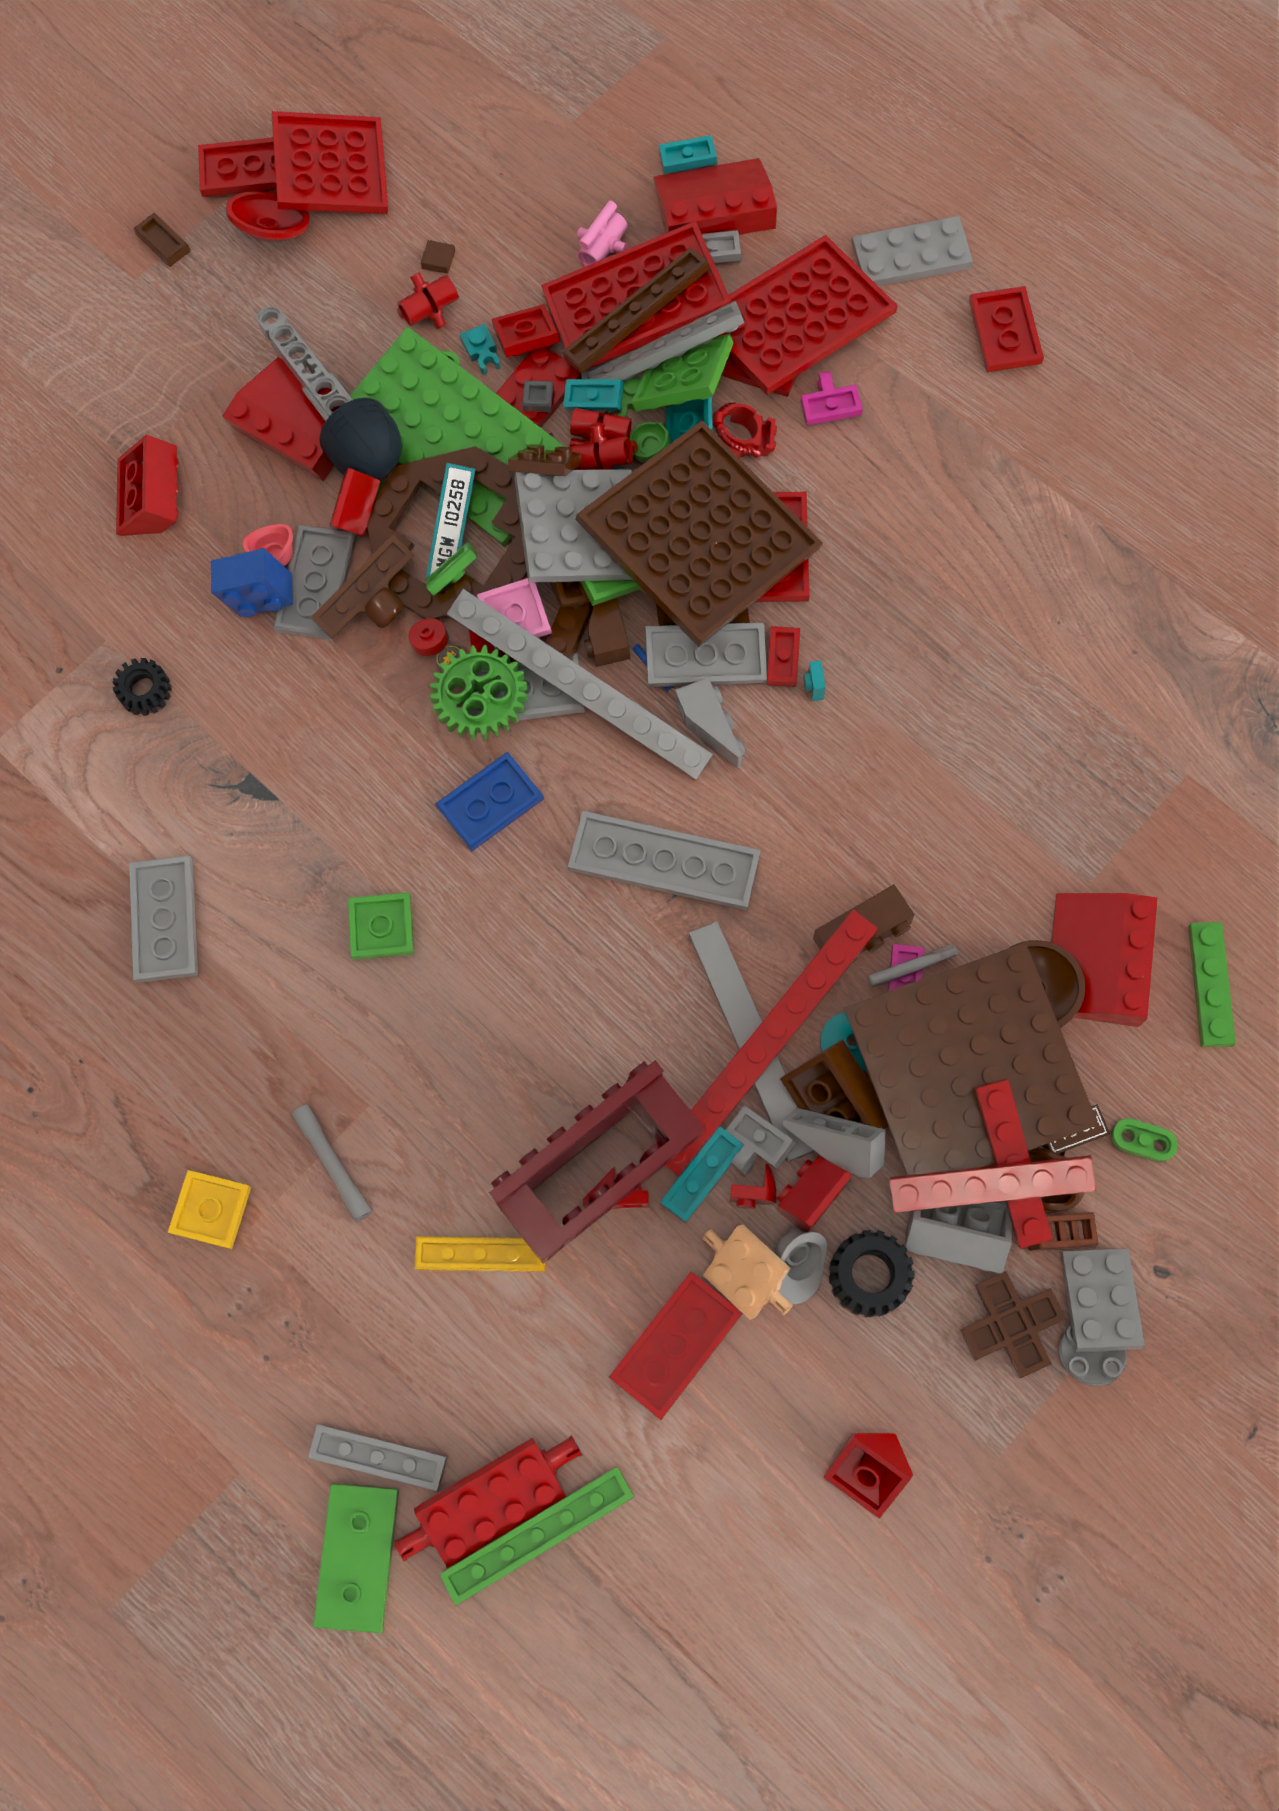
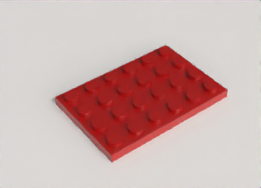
(596, 290)
(803, 313)

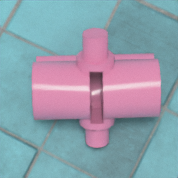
(602, 236)

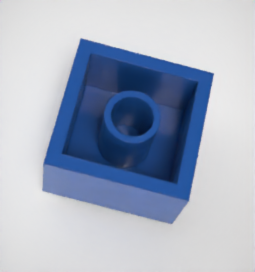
(251, 582)

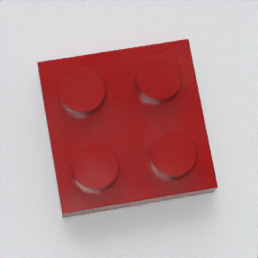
(525, 330)

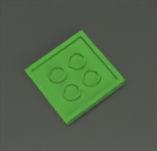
(684, 377)

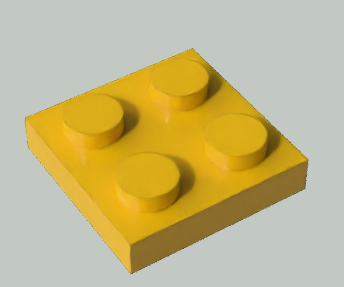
(209, 1209)

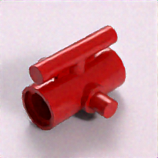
(427, 300)
(612, 425)
(604, 453)

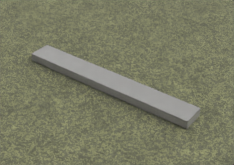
(743, 1021)

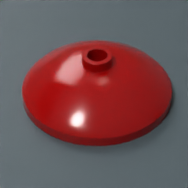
(258, 217)

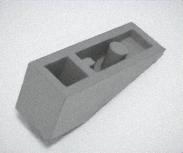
(840, 1141)

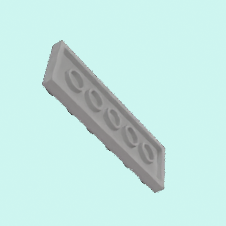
(664, 860)

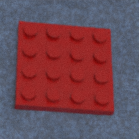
(329, 163)

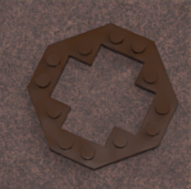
(398, 494)

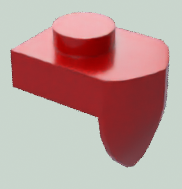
(749, 1196)

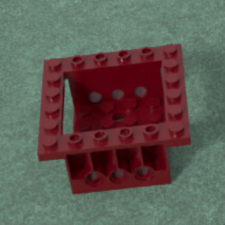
(656, 1109)

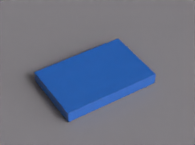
(489, 801)

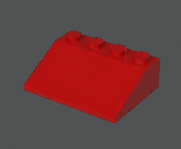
(718, 198)
(281, 418)
(1114, 947)

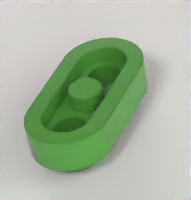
(1143, 1139)

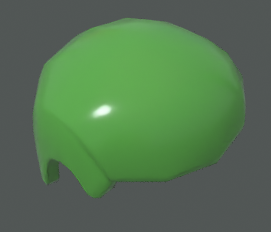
(650, 439)

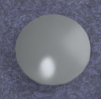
(1092, 1367)

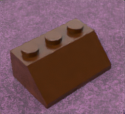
(835, 1087)

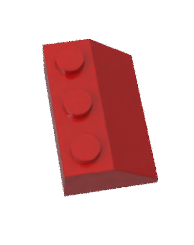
(147, 487)

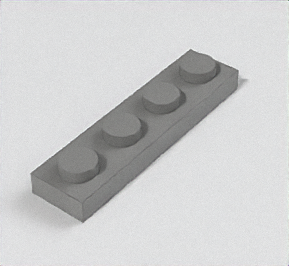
(377, 1457)

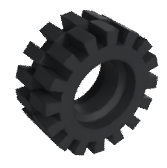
(131, 675)

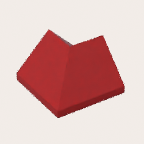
(871, 1470)

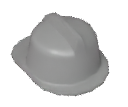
(806, 1257)

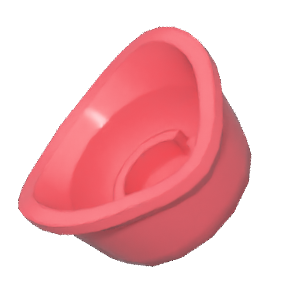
(275, 539)

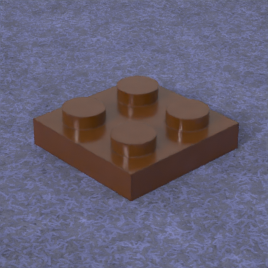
(541, 461)

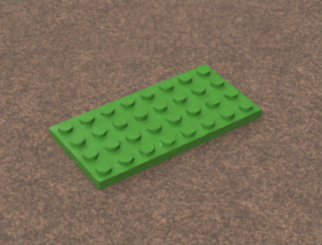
(447, 411)

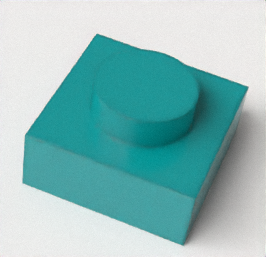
(815, 681)

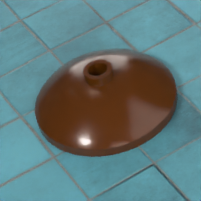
(1060, 978)

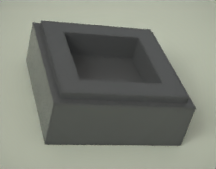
(537, 396)

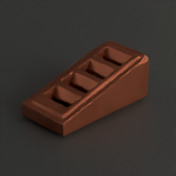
(1088, 1227)

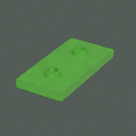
(356, 1558)

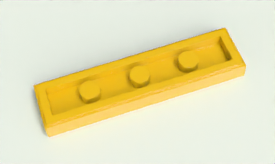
(475, 1254)

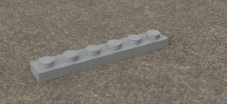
(671, 345)

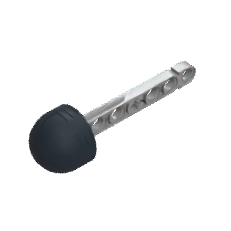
(359, 431)

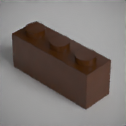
(884, 910)

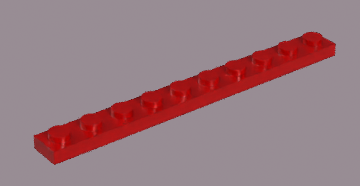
(776, 1031)

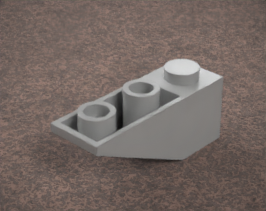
(704, 717)

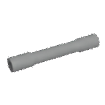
(349, 1192)

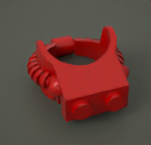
(761, 431)

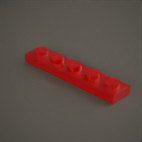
(1010, 1147)

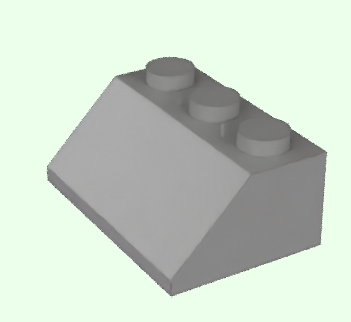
(963, 1234)

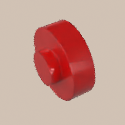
(428, 637)

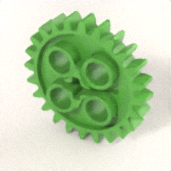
(462, 674)

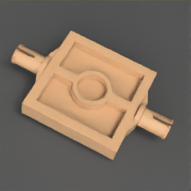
(746, 1272)

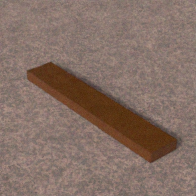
(636, 310)

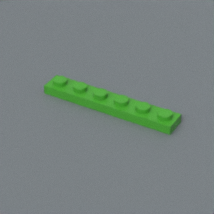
(536, 1536)

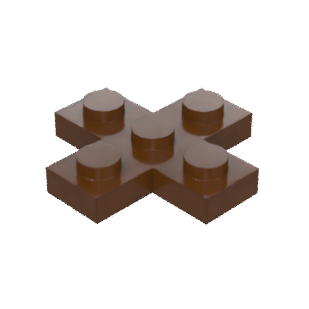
(1013, 1324)

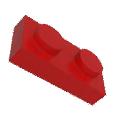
(783, 656)

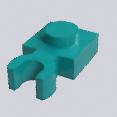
(480, 347)

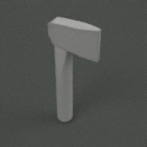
(913, 965)

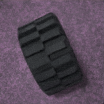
(895, 1258)

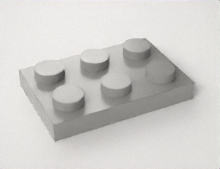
(1102, 1300)

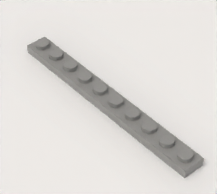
(580, 684)

